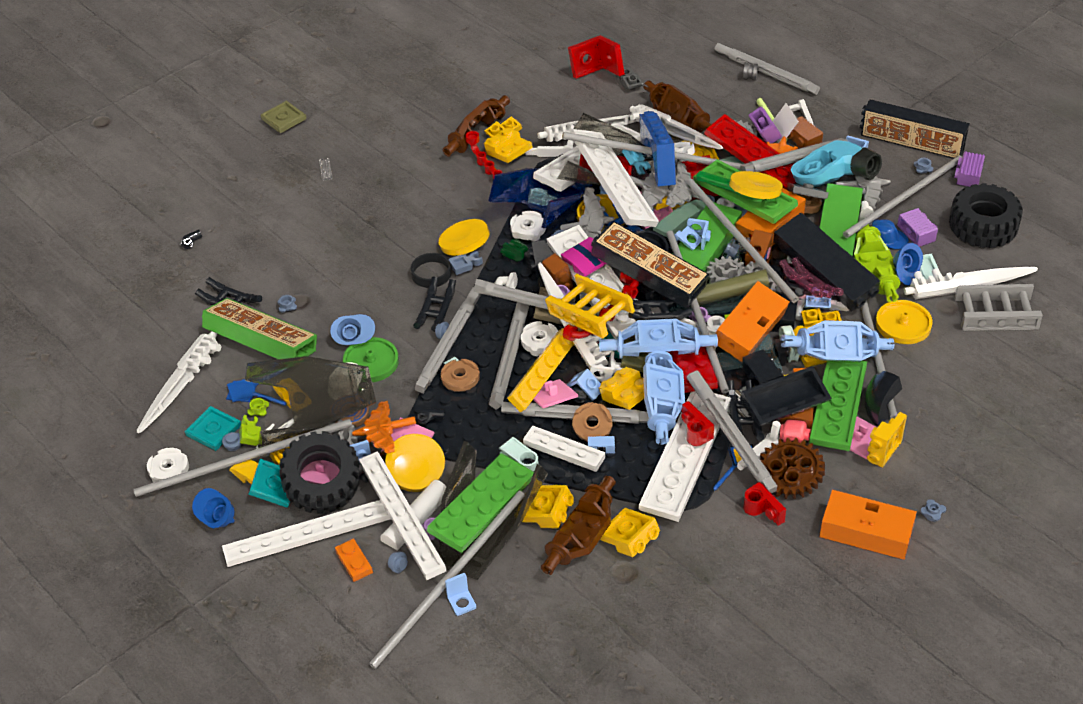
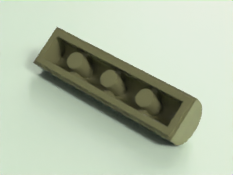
(732, 287)

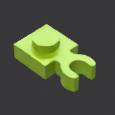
(249, 431)

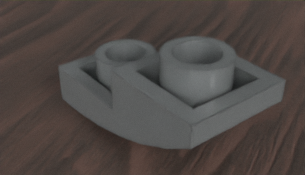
(630, 79)

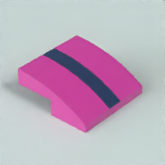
(581, 258)

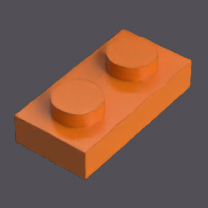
(353, 560)

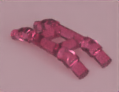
(818, 288)

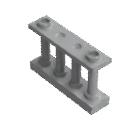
(998, 319)

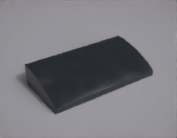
(785, 396)

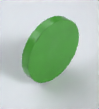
(377, 354)

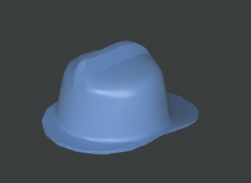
(352, 329)

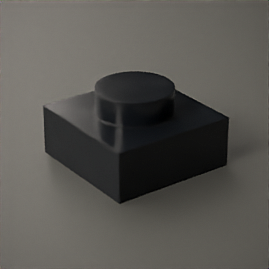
(781, 352)

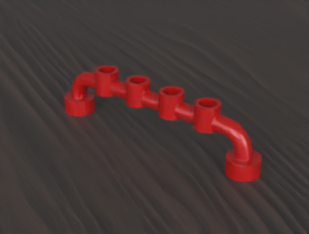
(472, 138)
(571, 332)

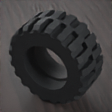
(978, 200)
(312, 449)

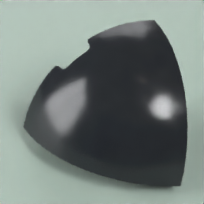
(879, 393)

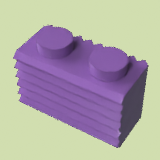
(765, 125)
(969, 169)
(917, 227)

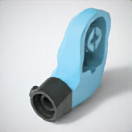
(834, 161)

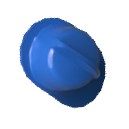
(890, 235)
(907, 262)
(213, 508)

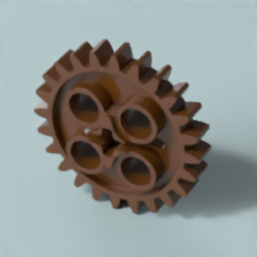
(793, 468)

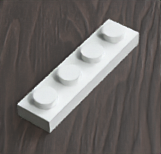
(564, 448)

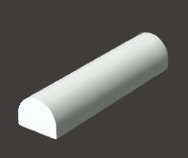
(422, 507)

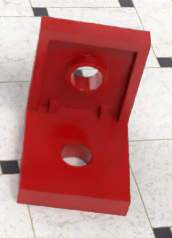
(601, 54)

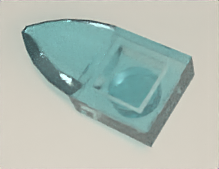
(539, 196)

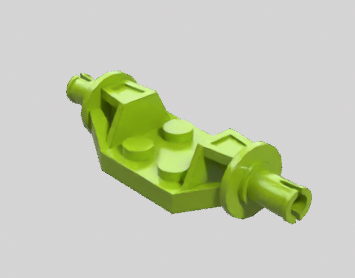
(877, 258)

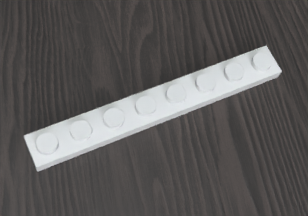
(402, 516)
(305, 533)

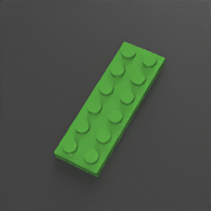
(768, 209)
(836, 419)
(480, 503)

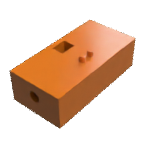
(750, 221)
(751, 321)
(868, 524)

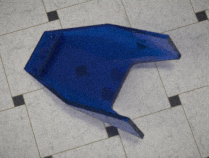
(516, 185)

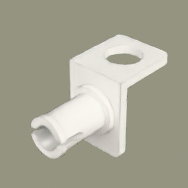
(612, 367)

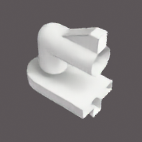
(865, 210)
(509, 281)

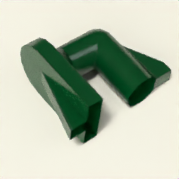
(514, 250)

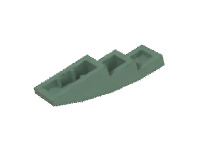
(678, 218)

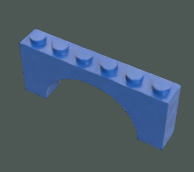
(655, 135)

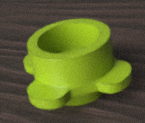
(258, 407)

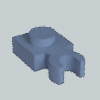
(464, 263)

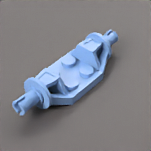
(658, 336)
(838, 341)
(662, 393)

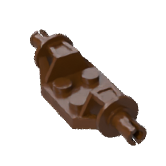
(678, 105)
(487, 112)
(582, 527)

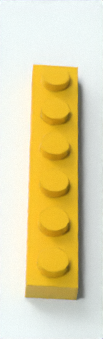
(540, 371)

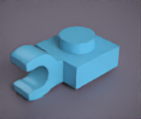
(637, 160)

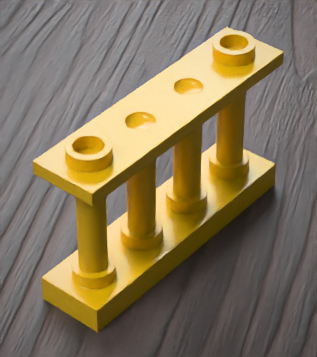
(587, 319)

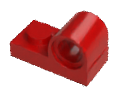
(698, 426)
(760, 500)

